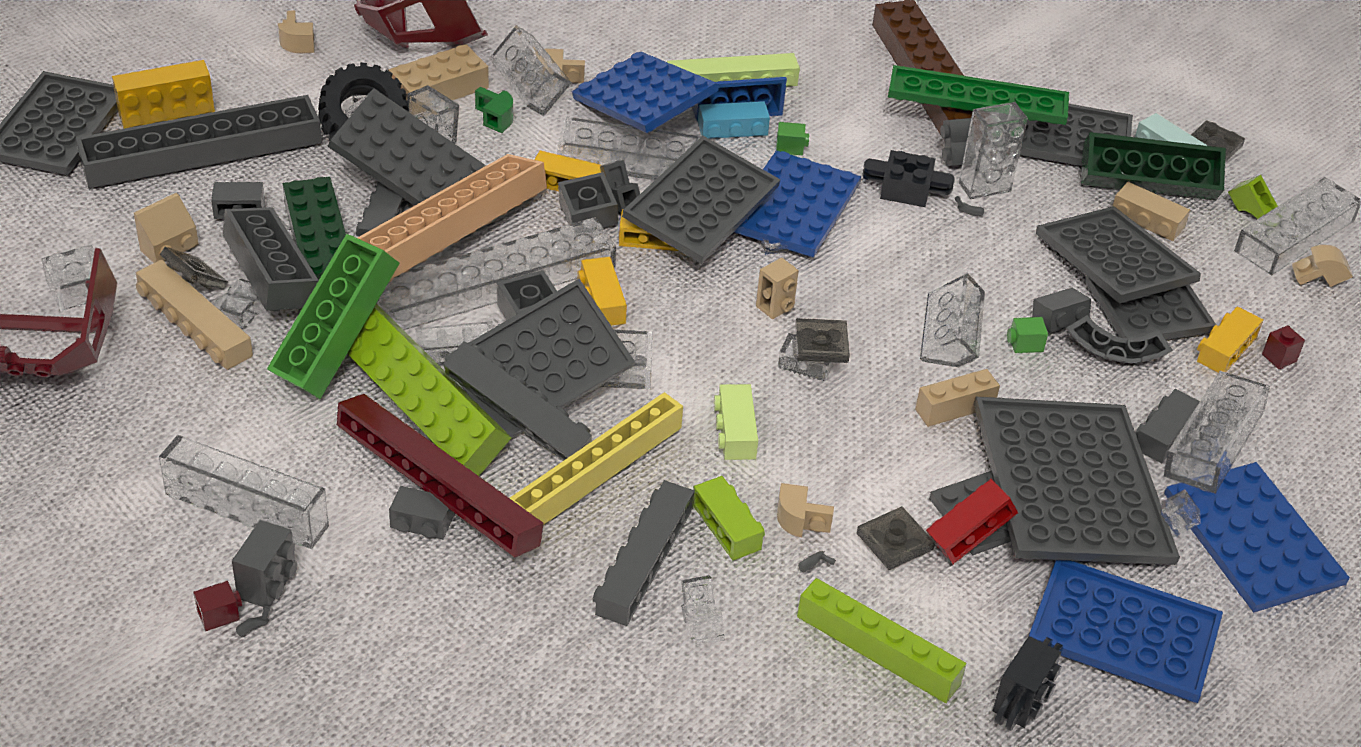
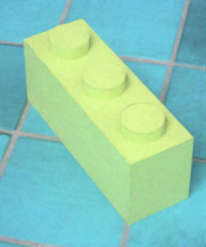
(736, 422)

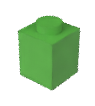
(792, 138)
(1027, 335)

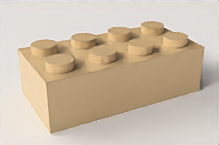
(450, 72)

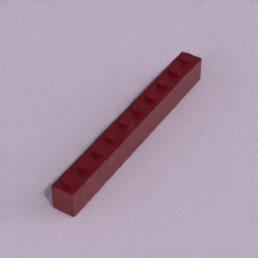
(440, 474)

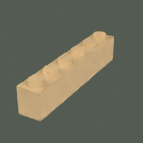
(194, 314)

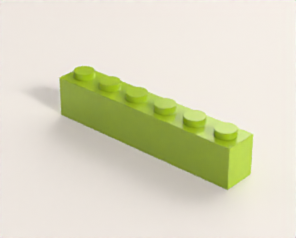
(881, 640)

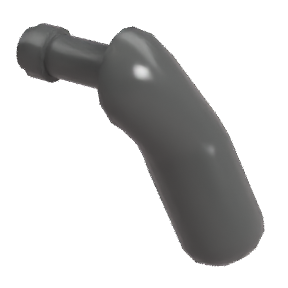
(971, 210)
(812, 560)
(252, 623)

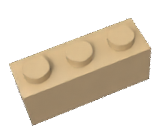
(1151, 211)
(954, 397)

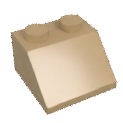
(164, 225)

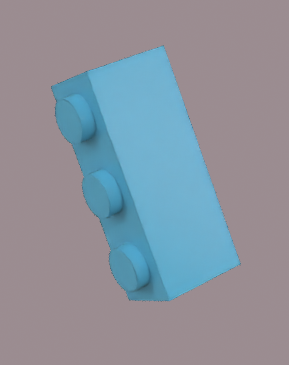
(733, 120)

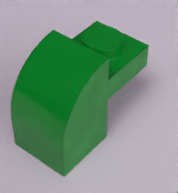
(496, 108)

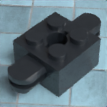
(908, 178)
(1027, 683)

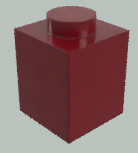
(1283, 347)
(217, 605)

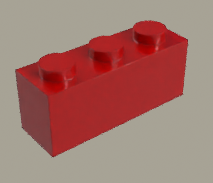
(972, 521)

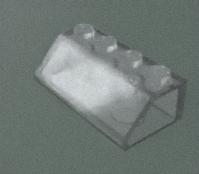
(953, 323)

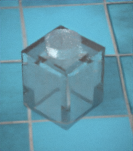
(1180, 512)

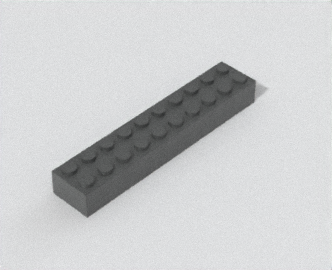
(198, 141)

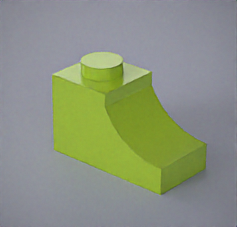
(1253, 197)

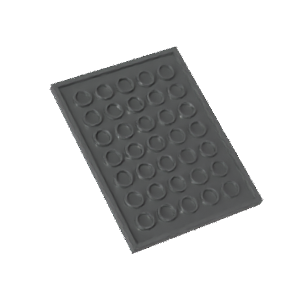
(1074, 481)

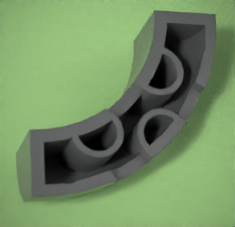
(1115, 348)

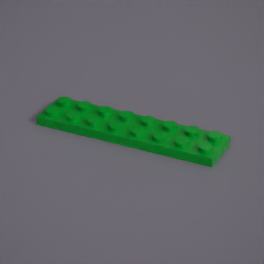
(975, 93)

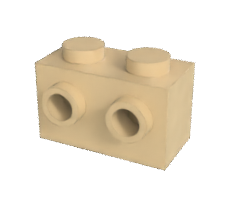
(777, 288)

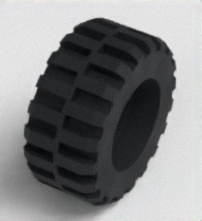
(352, 82)

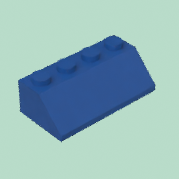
(749, 90)

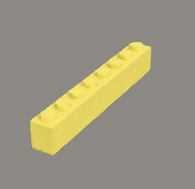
(601, 459)

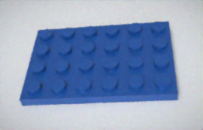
(644, 91)
(803, 205)
(1261, 540)
(1128, 628)

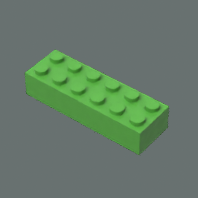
(333, 315)

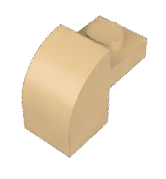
(296, 36)
(572, 68)
(1325, 262)
(796, 514)

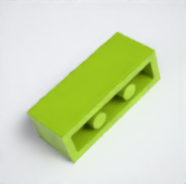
(728, 518)

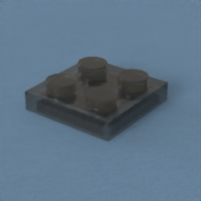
(1216, 136)
(193, 269)
(822, 340)
(895, 538)

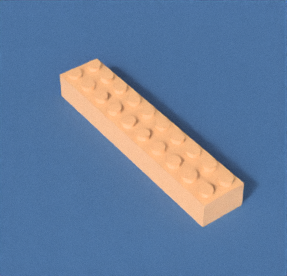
(458, 210)

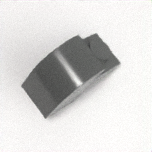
(618, 180)

